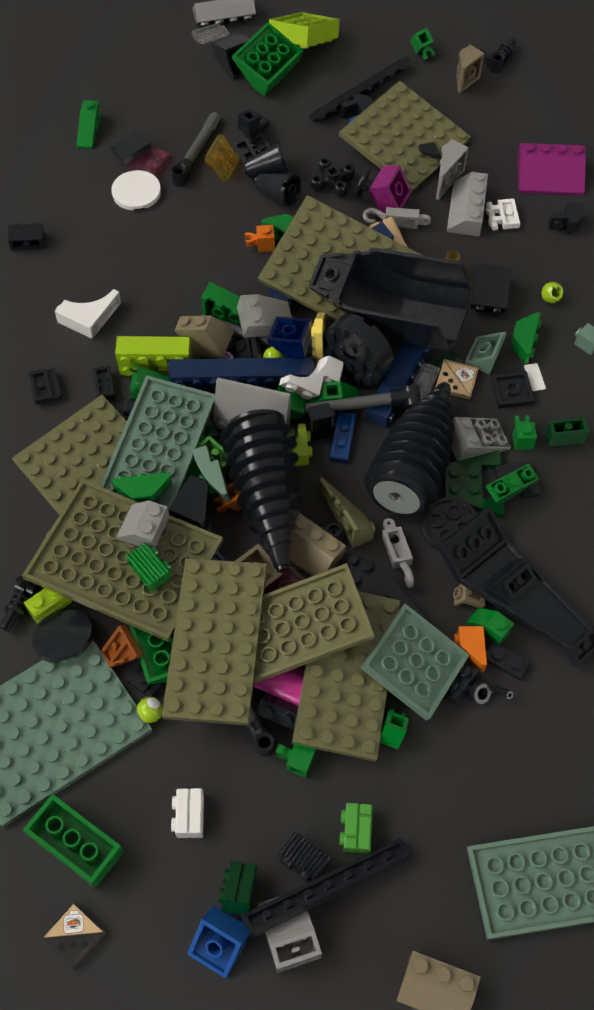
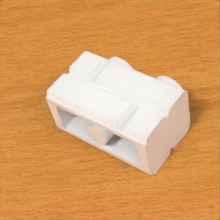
(189, 813)

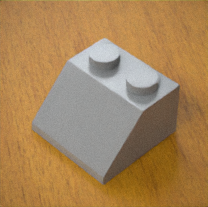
(144, 524)

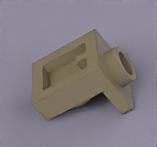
(463, 595)

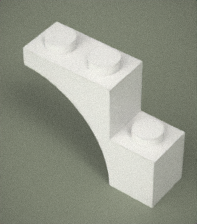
(327, 370)

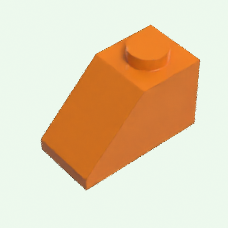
(473, 642)

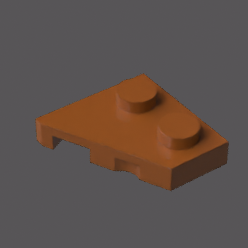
(121, 648)

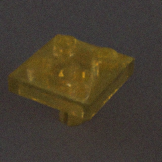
(222, 157)

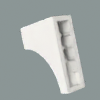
(90, 316)

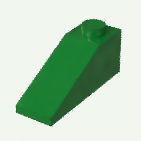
(88, 124)

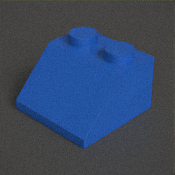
(218, 941)

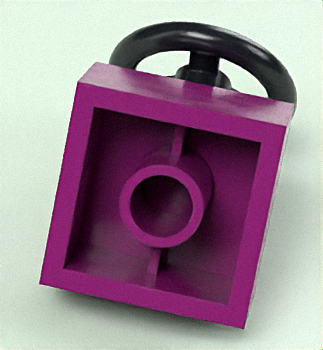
(388, 188)

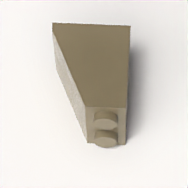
(207, 335)

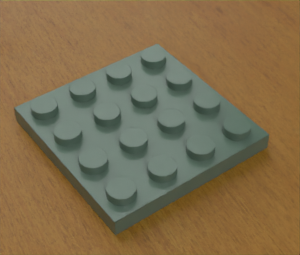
(415, 662)

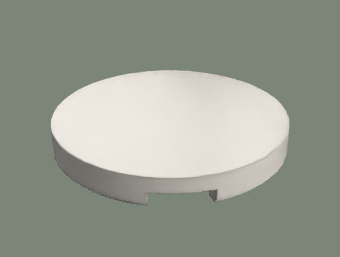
(136, 190)

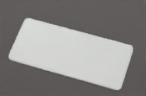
(535, 377)

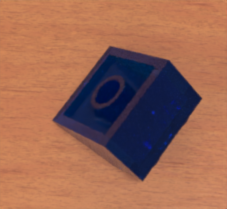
(291, 336)

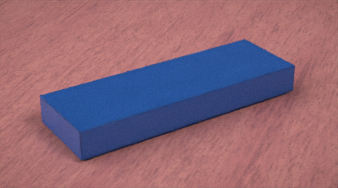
(343, 437)

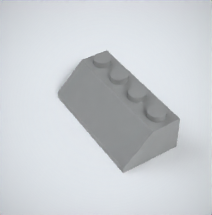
(222, 10)
(467, 204)

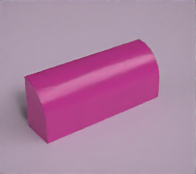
(284, 685)

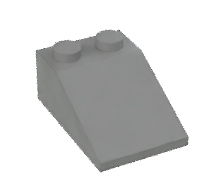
(452, 165)
(259, 313)

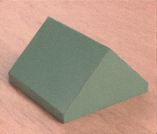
(485, 351)

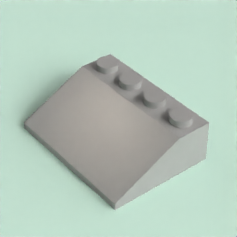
(237, 398)

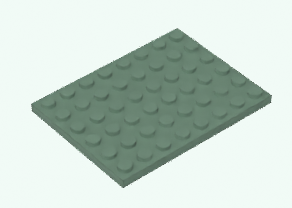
(59, 727)

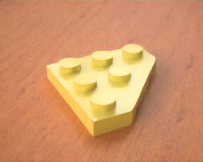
(317, 337)

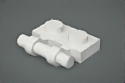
(508, 214)

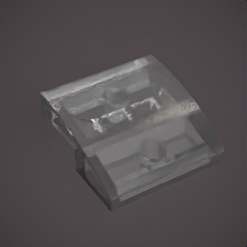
(209, 33)

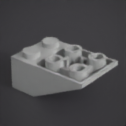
(477, 437)
(293, 942)

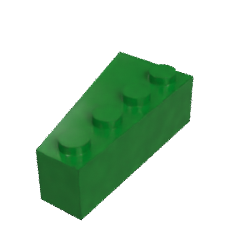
(220, 304)

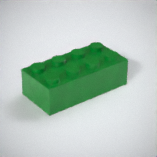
(73, 841)

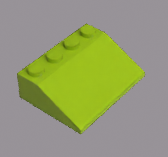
(307, 28)

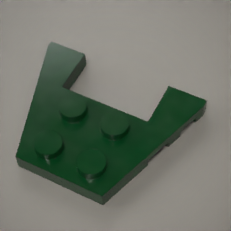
(464, 481)

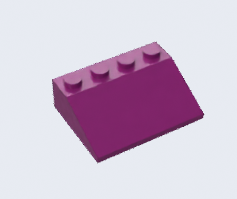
(551, 168)

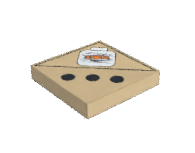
(459, 376)

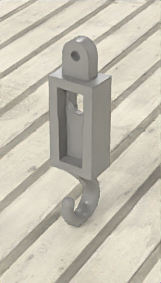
(404, 217)
(398, 553)

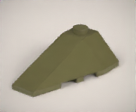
(353, 522)

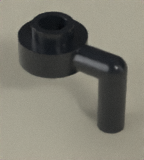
(481, 692)

